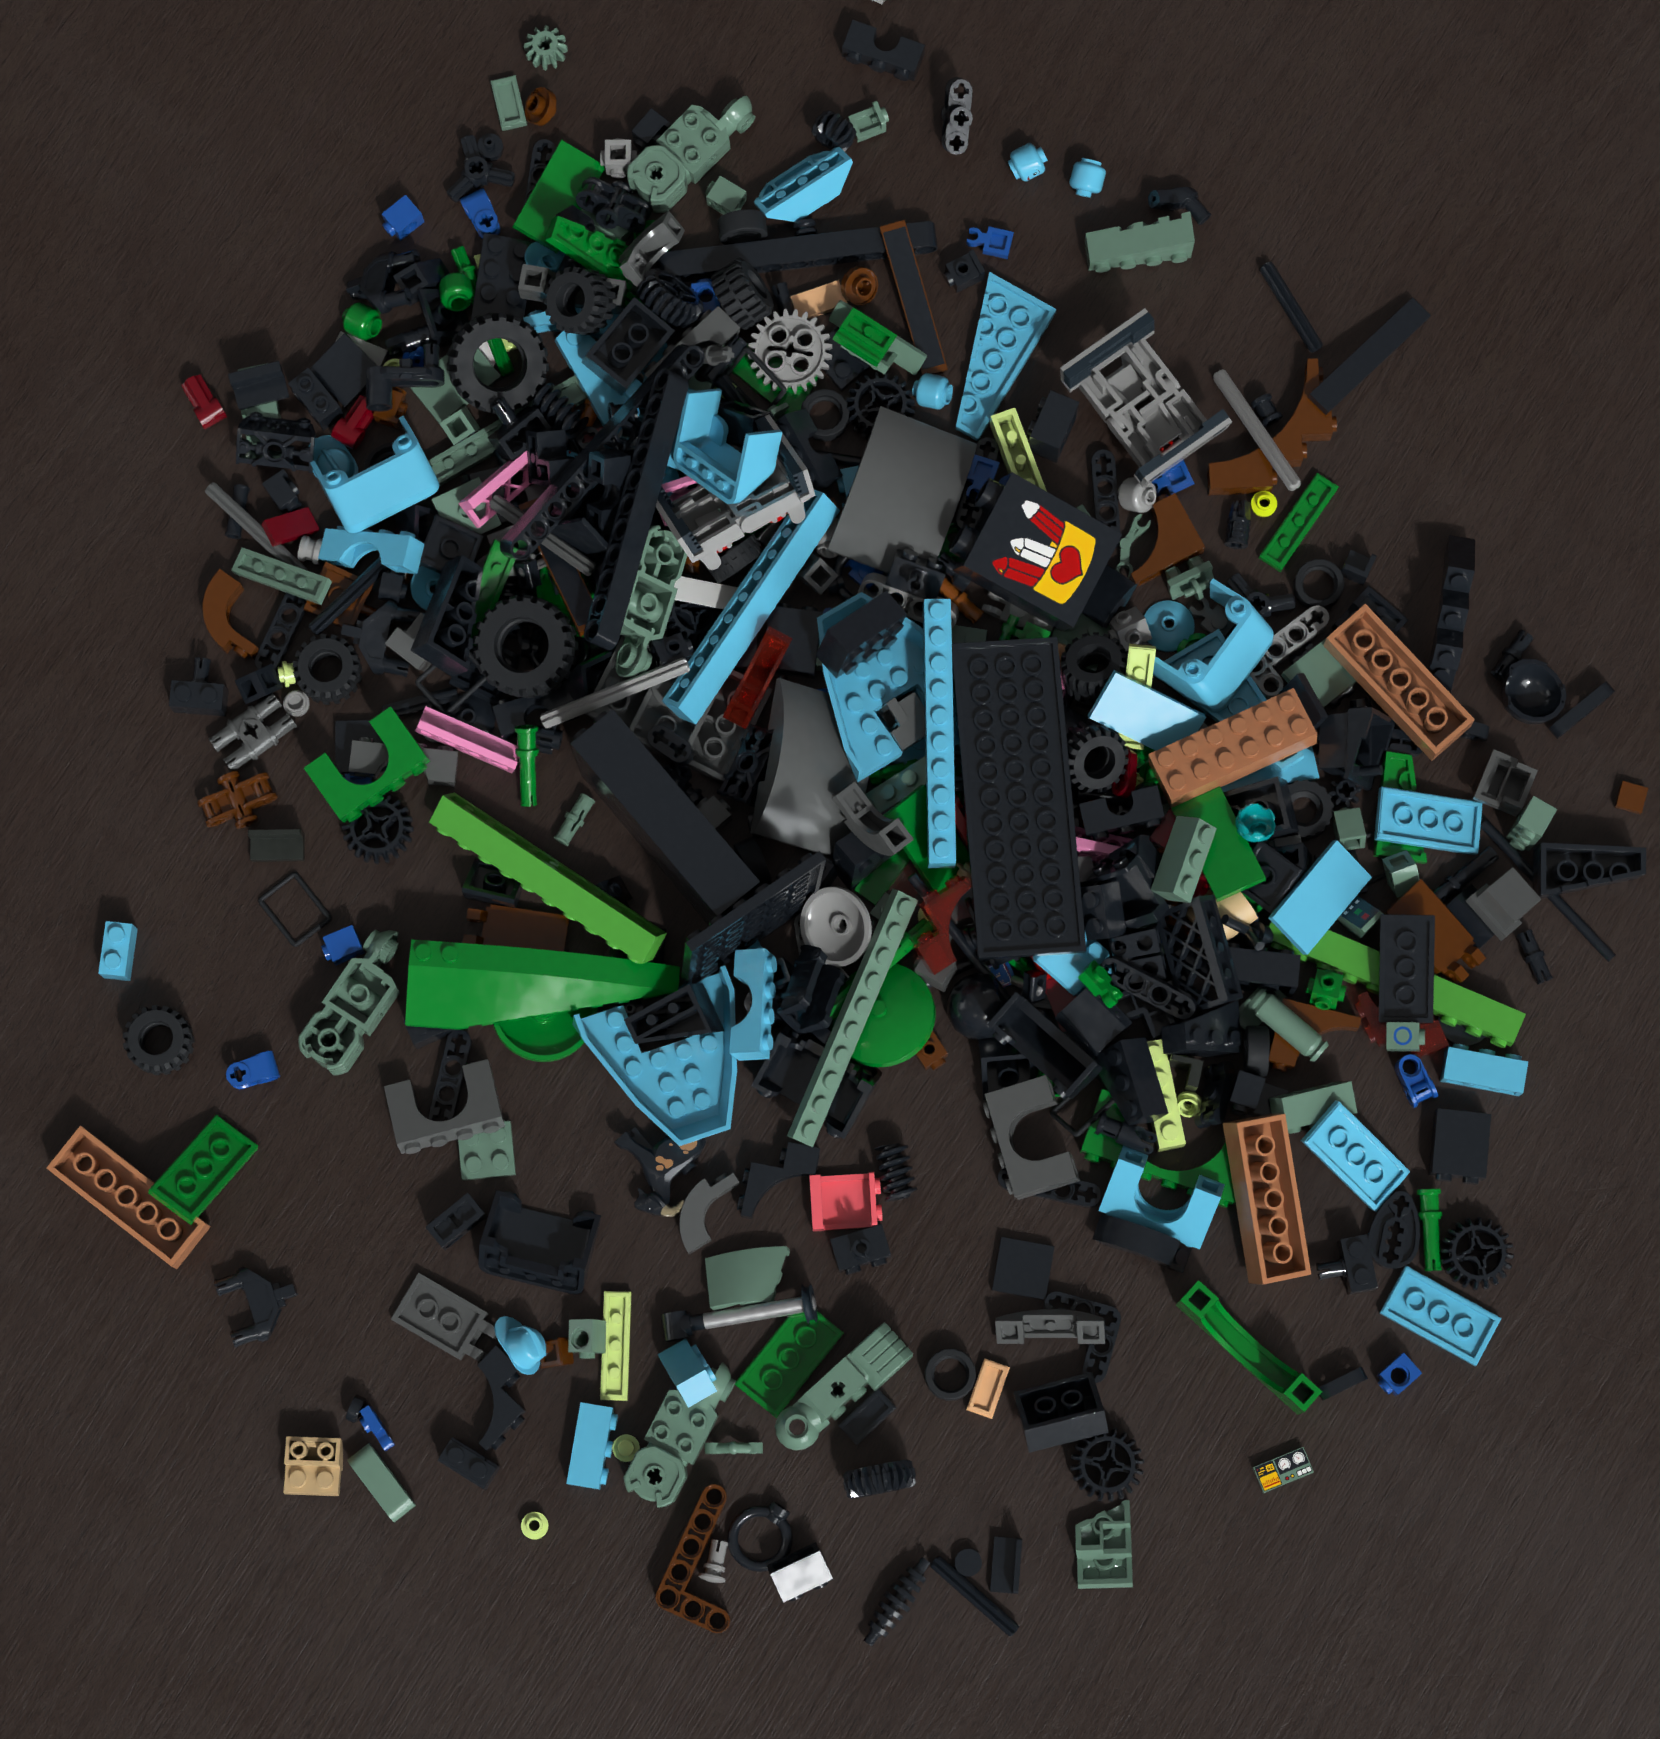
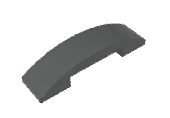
(1050, 1324)

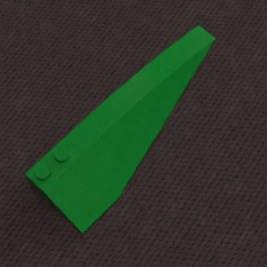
(486, 984)

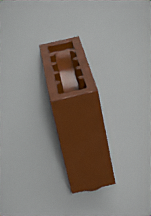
(1175, 540)
(1283, 1055)

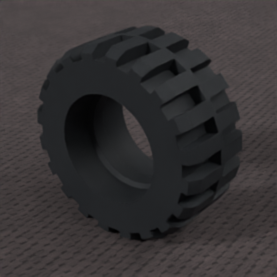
(489, 327)
(494, 631)

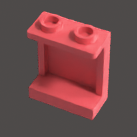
(844, 1201)

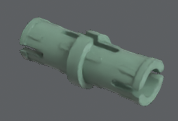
(574, 819)

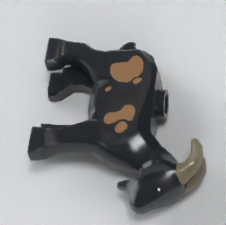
(660, 1167)

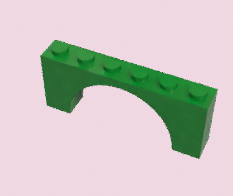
(1104, 1148)
(1209, 1314)

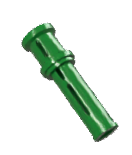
(527, 752)
(1429, 1215)

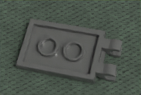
(443, 1318)

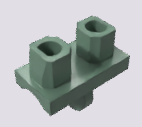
(1191, 581)

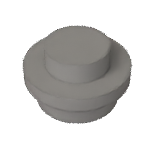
(296, 703)

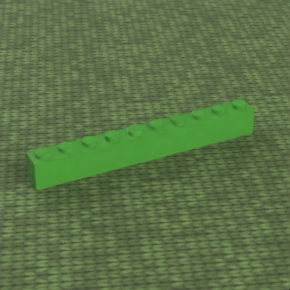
(547, 878)
(1451, 1002)

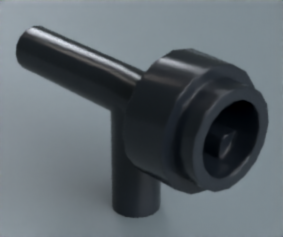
(1256, 935)

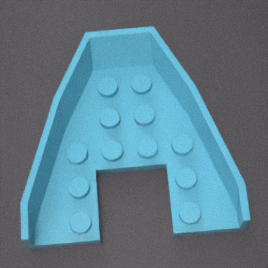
(870, 687)
(681, 1085)

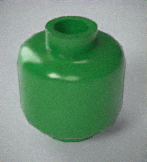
(456, 291)
(361, 321)

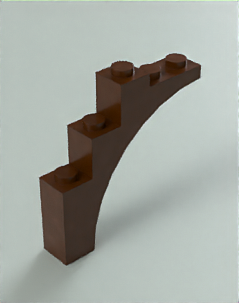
(1253, 471)

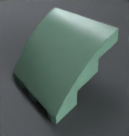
(744, 1276)
(1105, 1549)

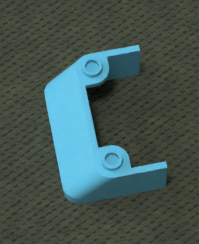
(713, 463)
(382, 487)
(1220, 680)

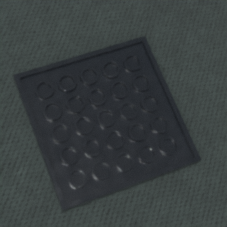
(751, 919)

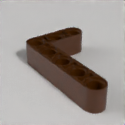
(691, 1562)

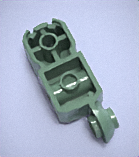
(686, 153)
(650, 600)
(352, 1007)
(869, 1363)
(675, 1442)

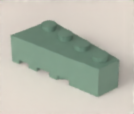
(1140, 244)

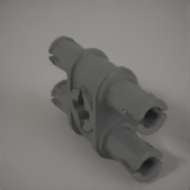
(252, 747)

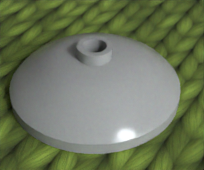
(824, 927)

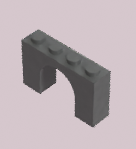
(1006, 1109)
(479, 1115)

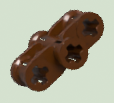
(229, 803)

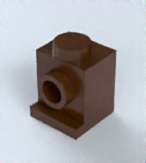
(391, 417)
(935, 1059)

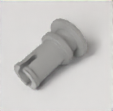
(714, 1564)

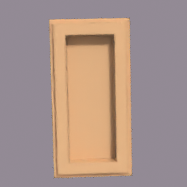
(818, 300)
(988, 1388)

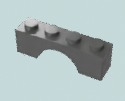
(535, 280)
(714, 329)
(370, 757)
(942, 979)

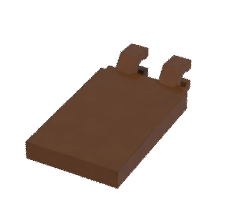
(519, 928)
(1451, 938)

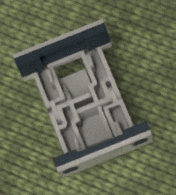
(1122, 391)
(706, 531)

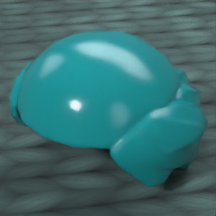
(1255, 823)

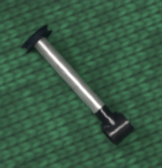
(682, 1324)

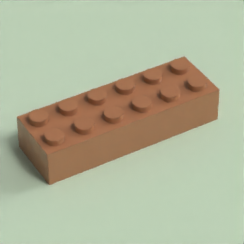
(1398, 682)
(1233, 748)
(123, 1196)
(1267, 1198)

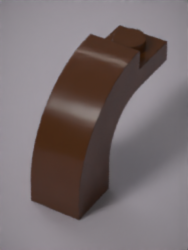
(217, 604)

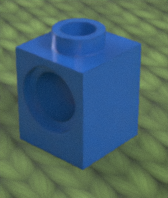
(402, 218)
(702, 287)
(342, 945)
(1409, 1370)

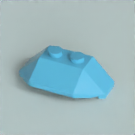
(805, 186)
(1067, 967)

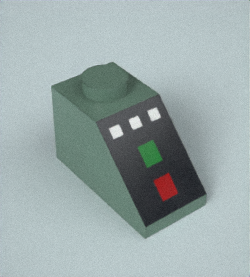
(1359, 917)

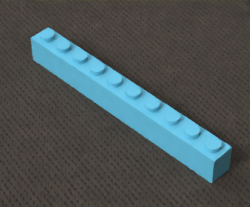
(749, 609)
(939, 733)

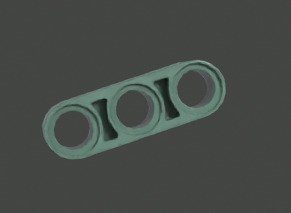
(381, 1482)

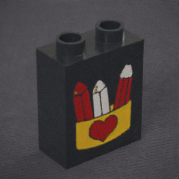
(1034, 550)

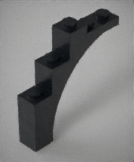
(1453, 609)

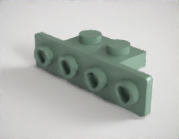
(900, 351)

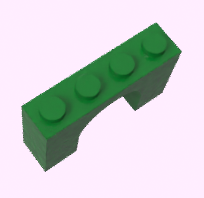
(404, 760)

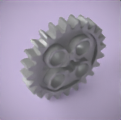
(794, 328)

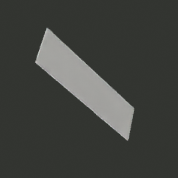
(703, 592)

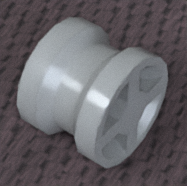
(309, 550)

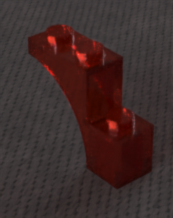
(757, 677)
(938, 907)
(1434, 1035)

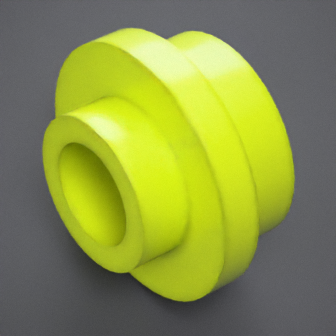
(1263, 511)

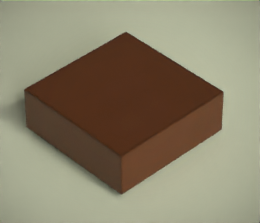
(1631, 797)

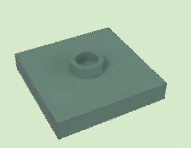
(448, 507)

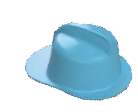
(333, 455)
(521, 1343)

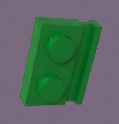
(864, 337)

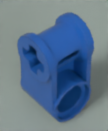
(480, 212)
(258, 1069)
(1416, 1081)

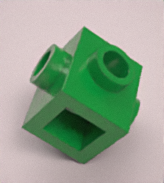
(1326, 989)

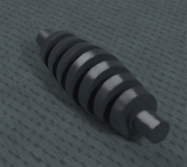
(890, 1610)

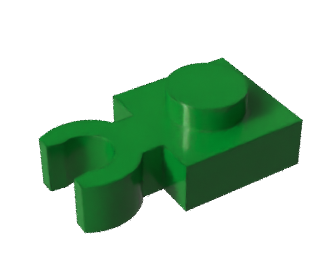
(1098, 982)

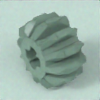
(545, 57)

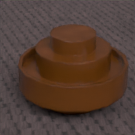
(540, 106)
(859, 285)

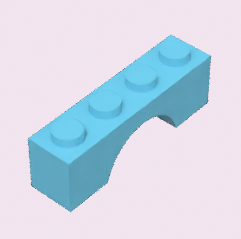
(398, 552)
(752, 1036)

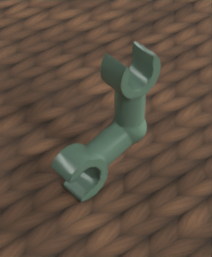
(734, 1447)

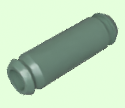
(1288, 1025)

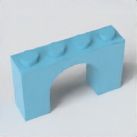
(1186, 1223)

